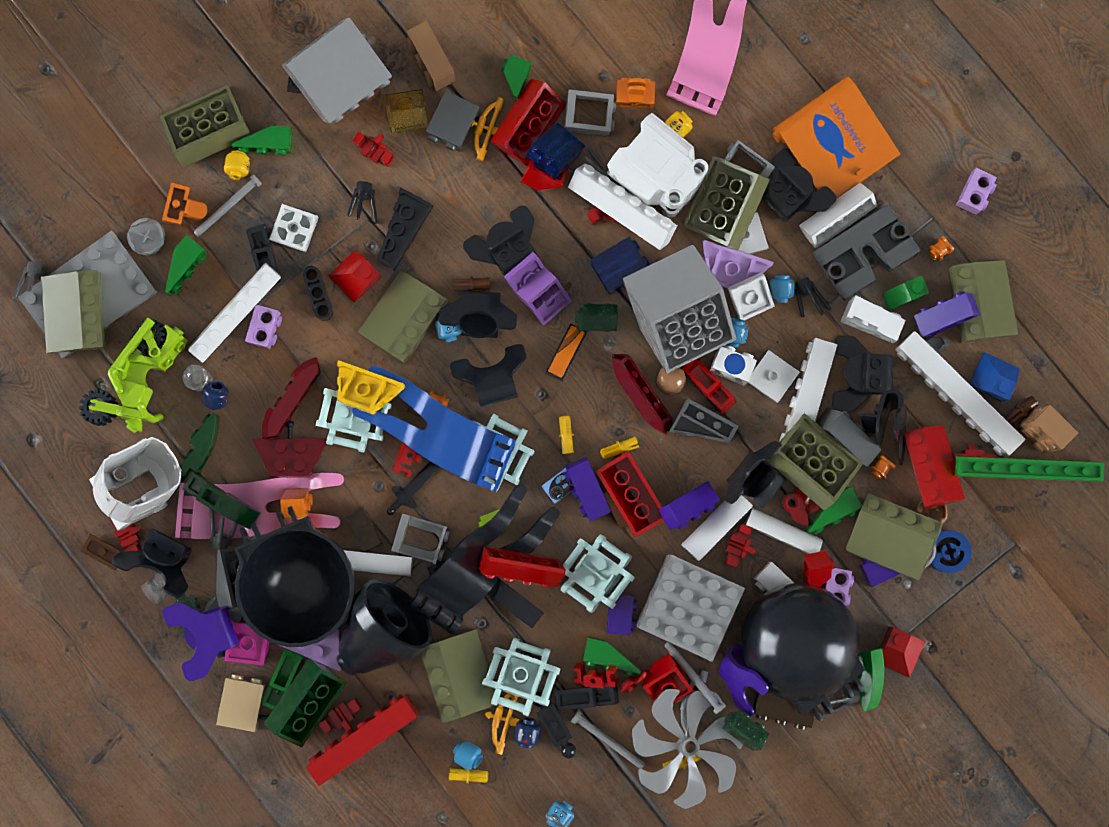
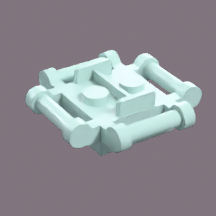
(346, 422)
(527, 452)
(597, 573)
(520, 676)

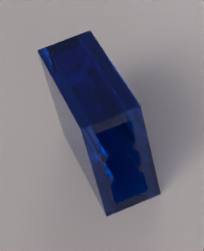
(555, 150)
(618, 263)

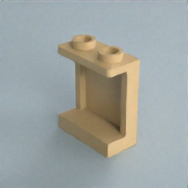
(241, 703)

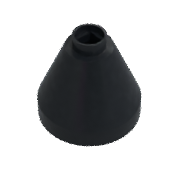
(381, 629)

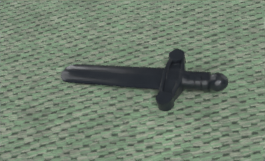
(405, 495)

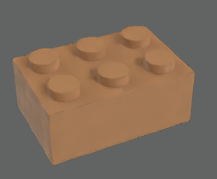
(430, 56)
(1047, 429)

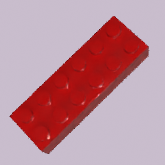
(358, 742)

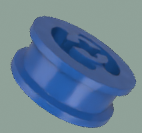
(962, 545)

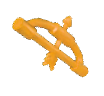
(481, 152)
(496, 722)

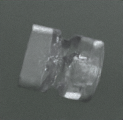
(197, 377)
(154, 589)

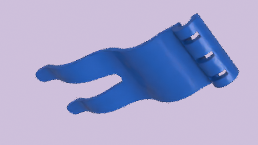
(448, 438)

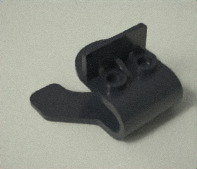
(792, 189)
(506, 242)
(479, 314)
(863, 372)
(495, 382)
(877, 422)
(755, 477)
(161, 555)

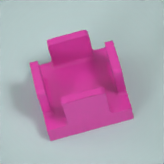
(251, 647)

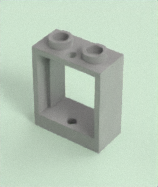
(586, 128)
(733, 148)

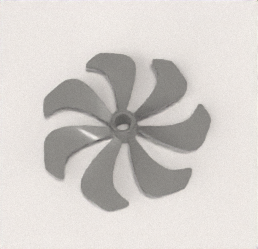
(649, 746)

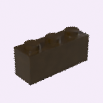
(781, 710)

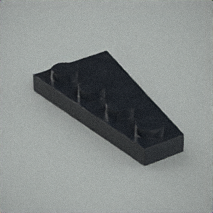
(406, 222)

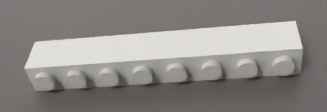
(959, 394)

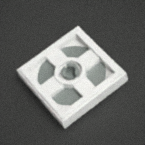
(293, 228)

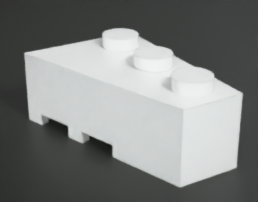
(872, 319)

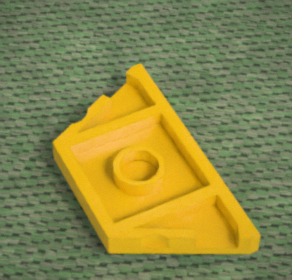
(364, 388)

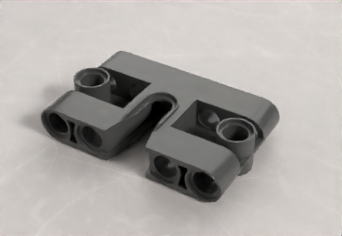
(871, 233)

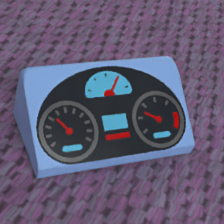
(558, 487)

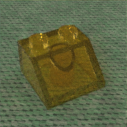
(406, 111)

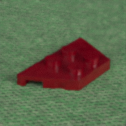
(290, 456)

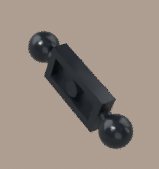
(556, 728)

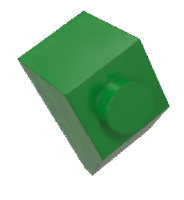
(516, 74)
(905, 293)

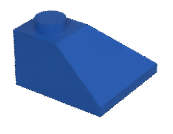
(995, 378)

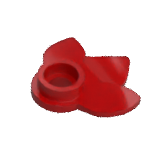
(802, 506)
(630, 683)

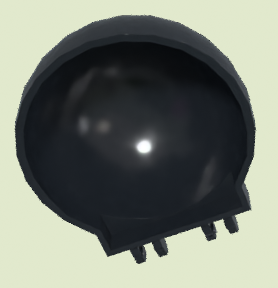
(293, 583)
(803, 646)

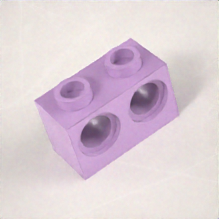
(973, 189)
(258, 326)
(843, 588)

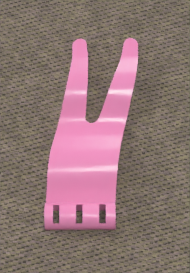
(708, 56)
(257, 495)

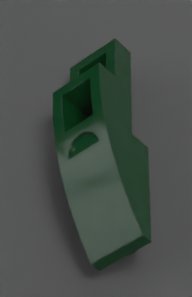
(204, 443)
(221, 501)

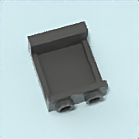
(452, 121)

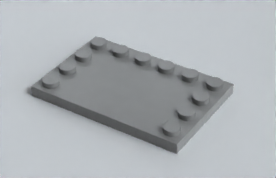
(121, 279)

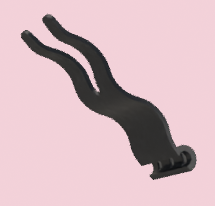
(459, 582)

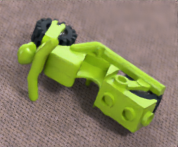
(129, 376)

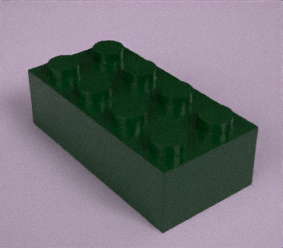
(305, 703)

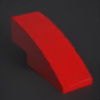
(709, 385)

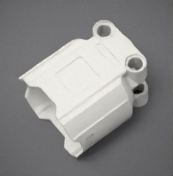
(658, 167)
(133, 462)

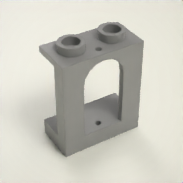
(430, 556)

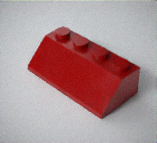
(528, 120)
(934, 466)
(631, 494)
(521, 567)

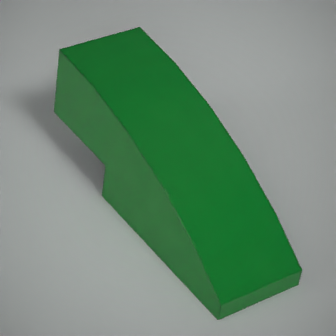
(282, 678)
(871, 678)

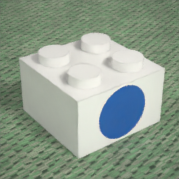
(733, 365)

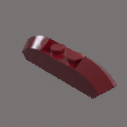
(641, 393)
(286, 406)

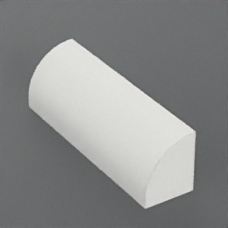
(839, 216)
(715, 527)
(783, 532)
(380, 563)

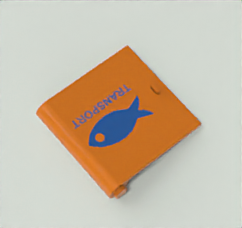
(837, 138)

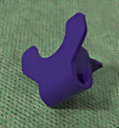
(205, 632)
(738, 676)

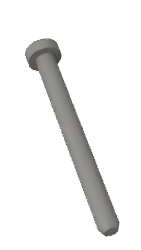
(228, 205)
(695, 678)
(606, 739)

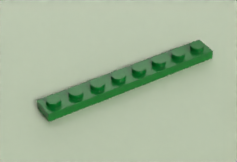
(1029, 468)

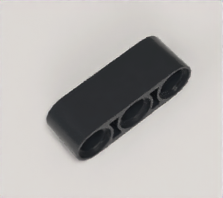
(312, 285)

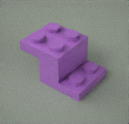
(538, 288)

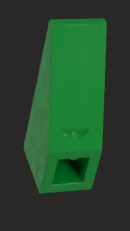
(269, 140)
(184, 261)
(845, 505)
(604, 654)

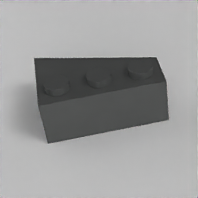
(703, 422)
(849, 434)

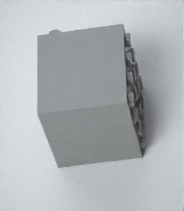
(337, 71)
(680, 308)
(689, 607)

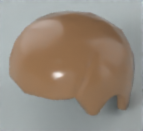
(671, 382)
(939, 513)

